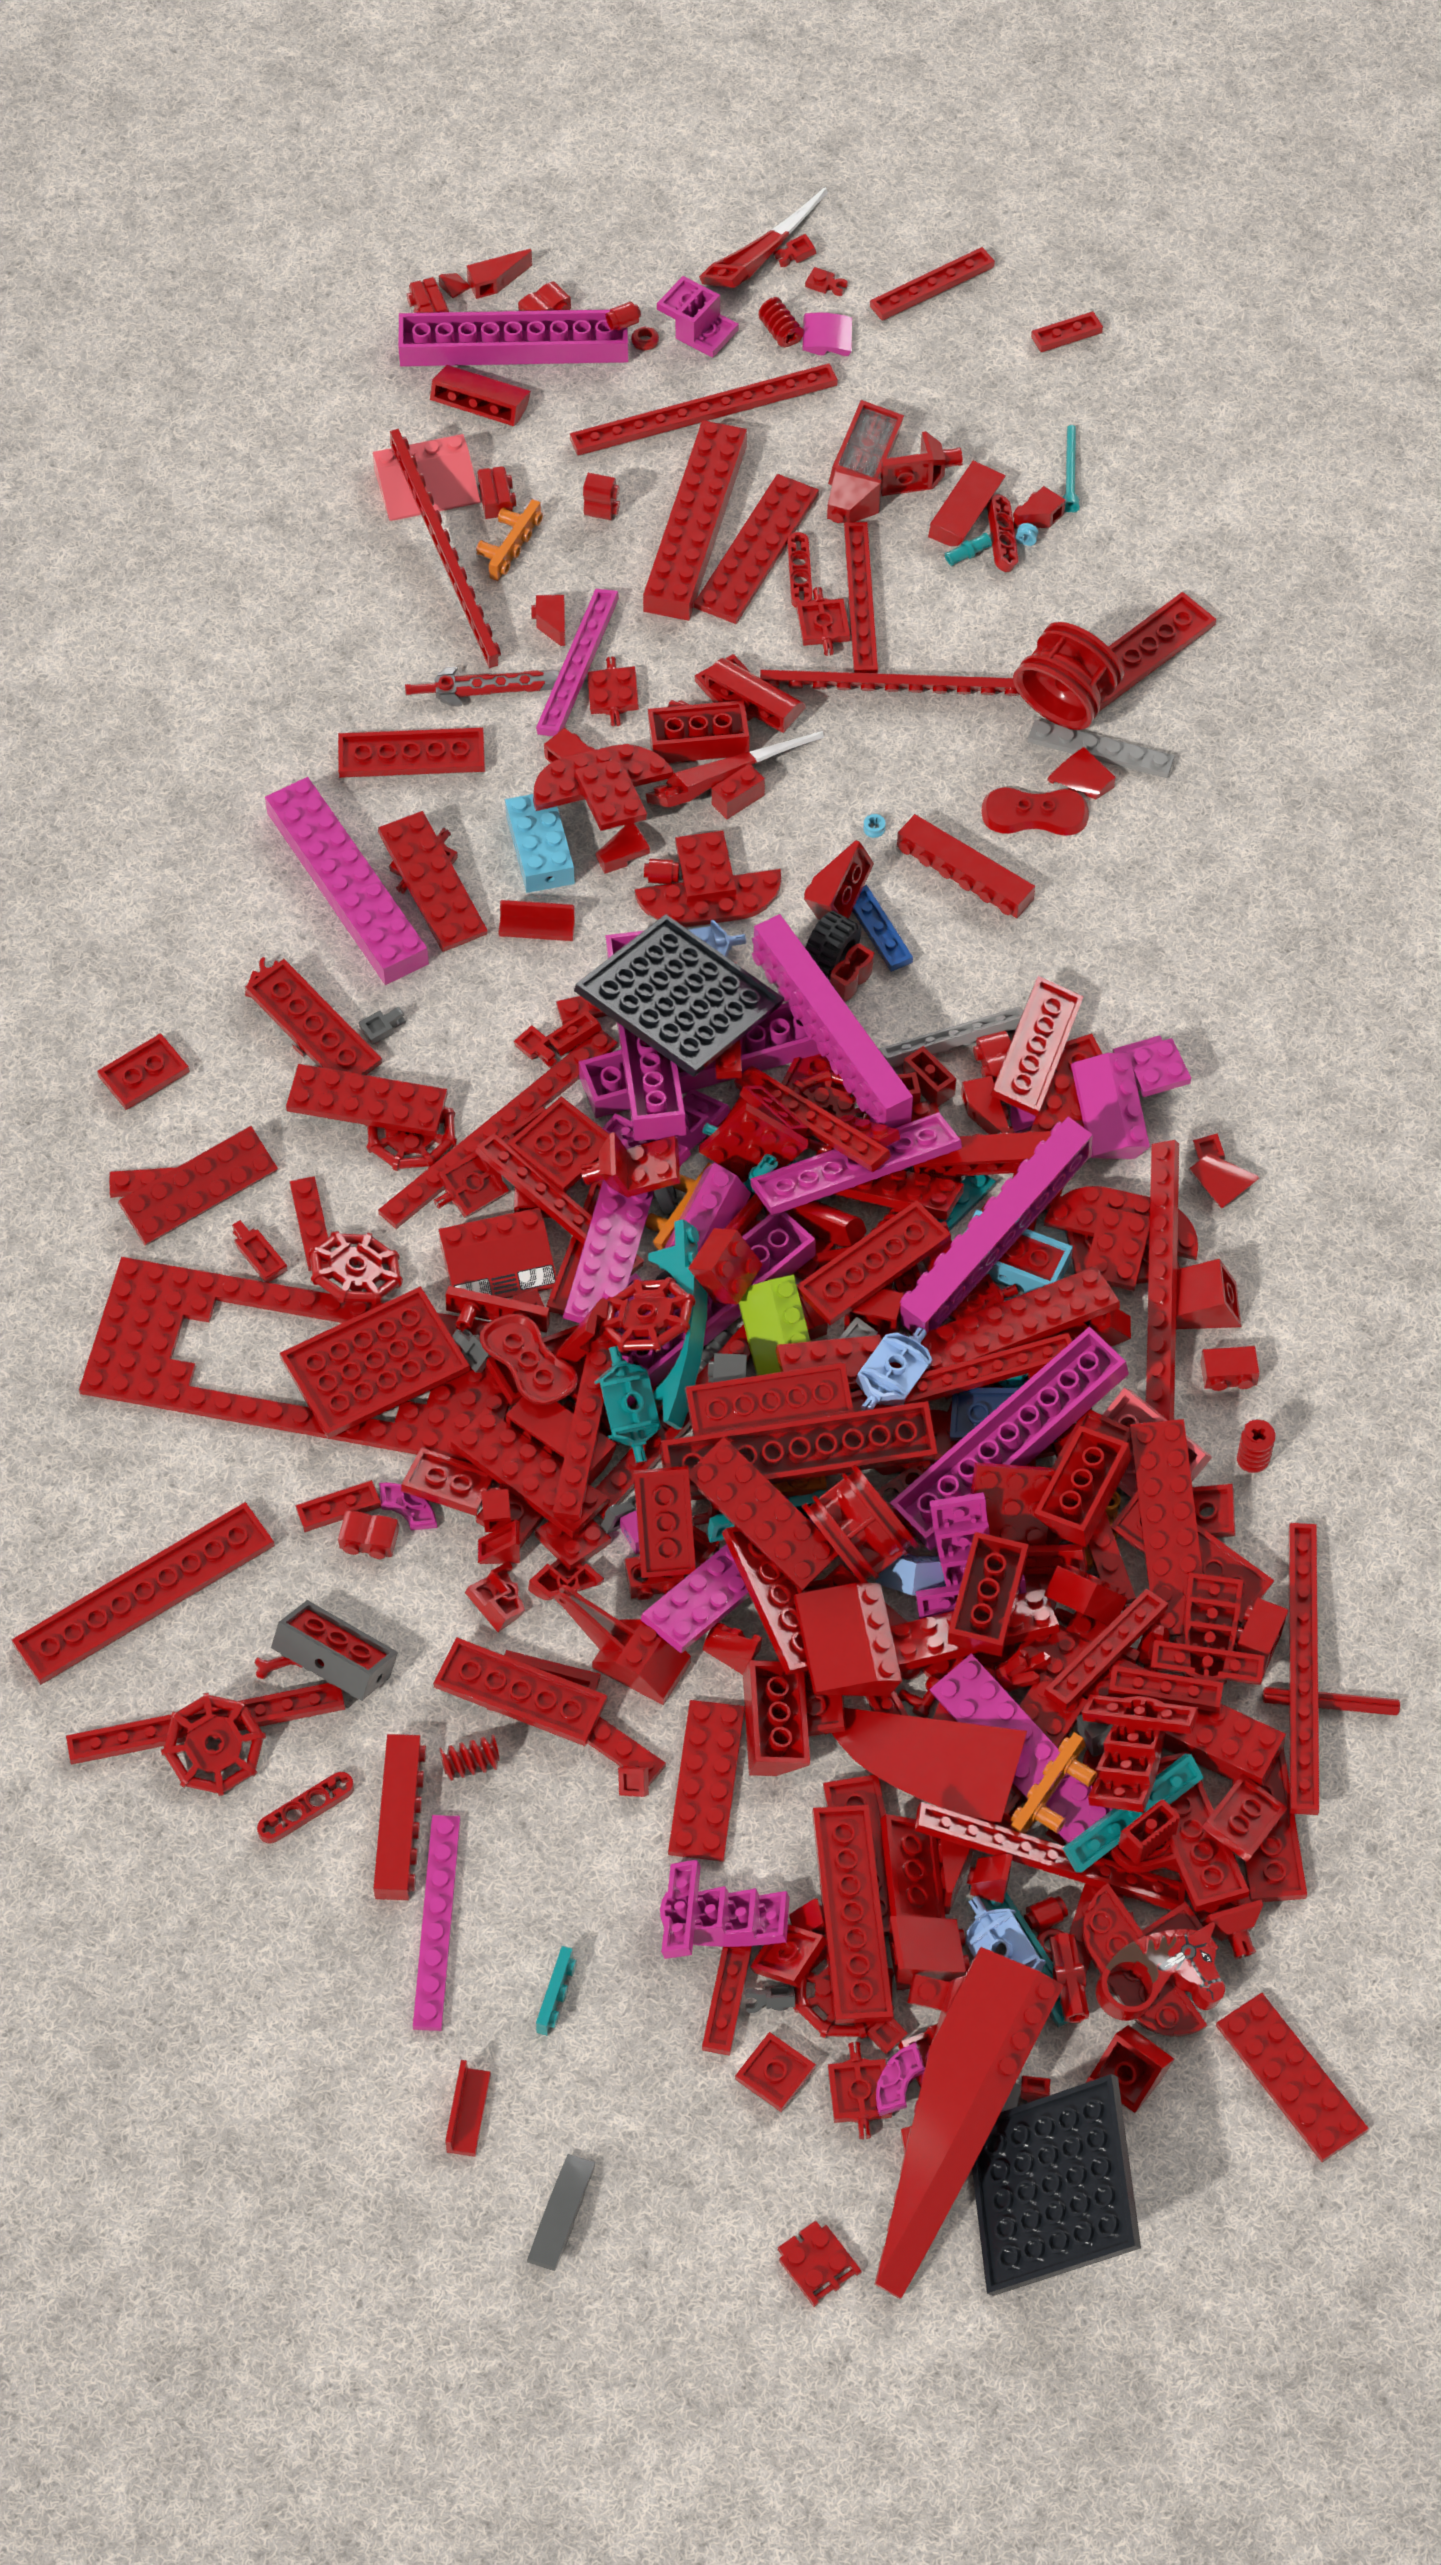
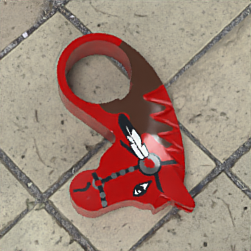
(1165, 1956)

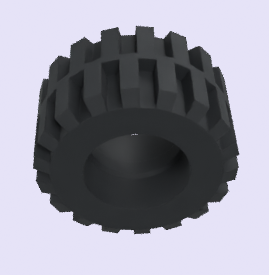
(832, 940)

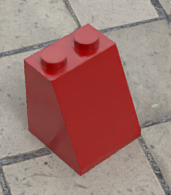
(1206, 1297)
(926, 1948)

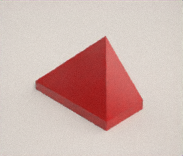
(500, 1545)

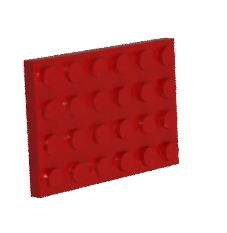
(374, 1362)

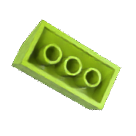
(771, 1318)

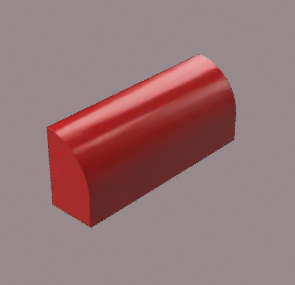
(479, 395)
(965, 504)
(759, 696)
(828, 1223)
(550, 1429)

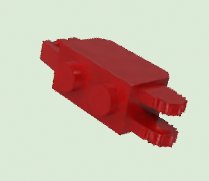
(1088, 1630)

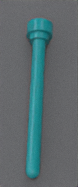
(1072, 501)

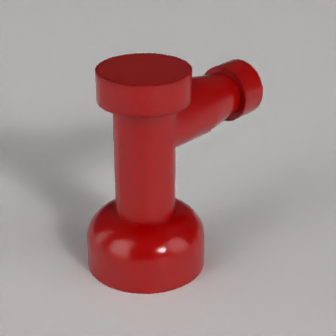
(921, 1705)

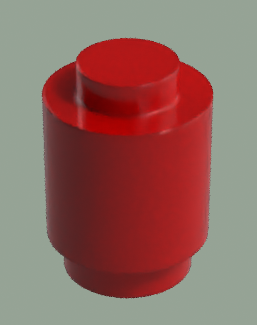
(623, 316)
(661, 871)
(1045, 1913)

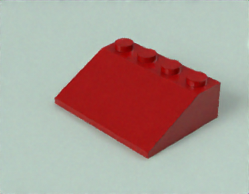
(848, 1640)

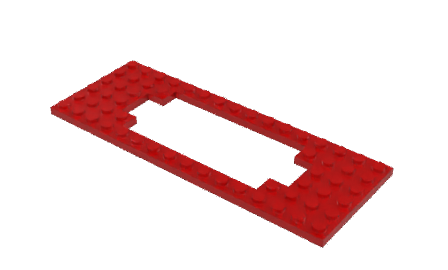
(143, 1322)

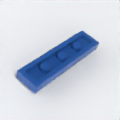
(881, 931)

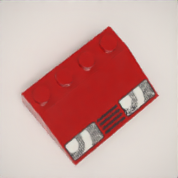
(499, 1254)

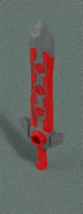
(451, 687)

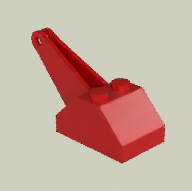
(627, 1648)

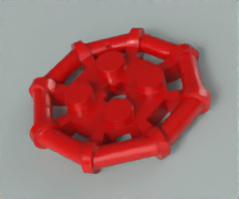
(827, 1098)
(411, 1143)
(367, 1254)
(648, 1296)
(211, 1760)
(824, 2001)

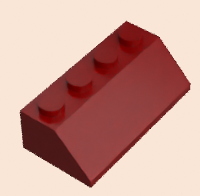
(699, 731)
(1083, 1485)
(775, 1719)

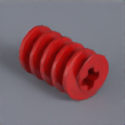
(780, 322)
(1256, 1446)
(470, 1758)

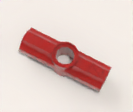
(1070, 1974)

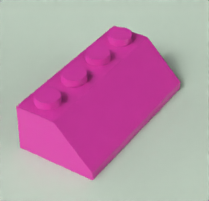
(1111, 1106)
(713, 1202)

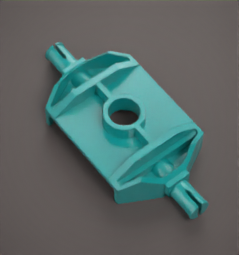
(626, 1424)

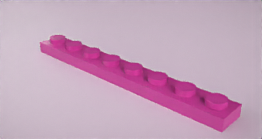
(577, 662)
(436, 1923)

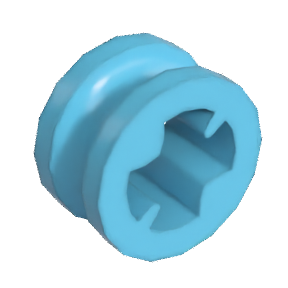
(1027, 534)
(874, 832)

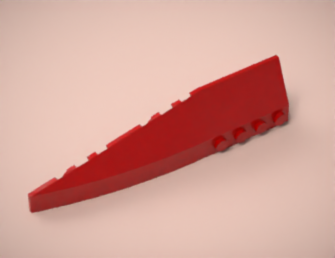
(959, 2100)

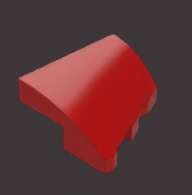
(1084, 775)
(622, 847)
(1221, 1179)
(578, 1342)
(551, 1577)
(503, 1603)
(732, 1646)

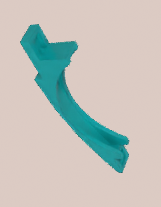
(685, 1371)

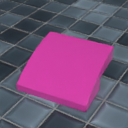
(827, 333)

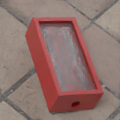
(868, 440)

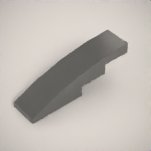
(561, 2212)

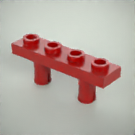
(486, 1306)

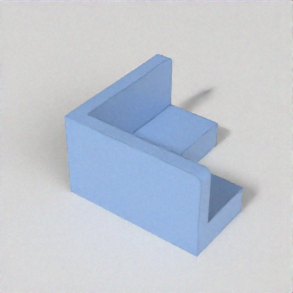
(913, 1574)

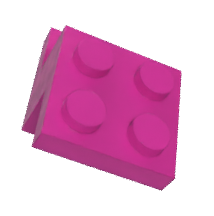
(697, 316)
(1156, 1065)

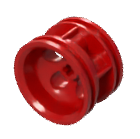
(1068, 675)
(860, 1526)

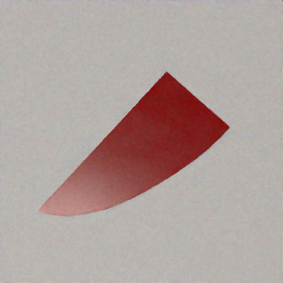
(937, 1760)

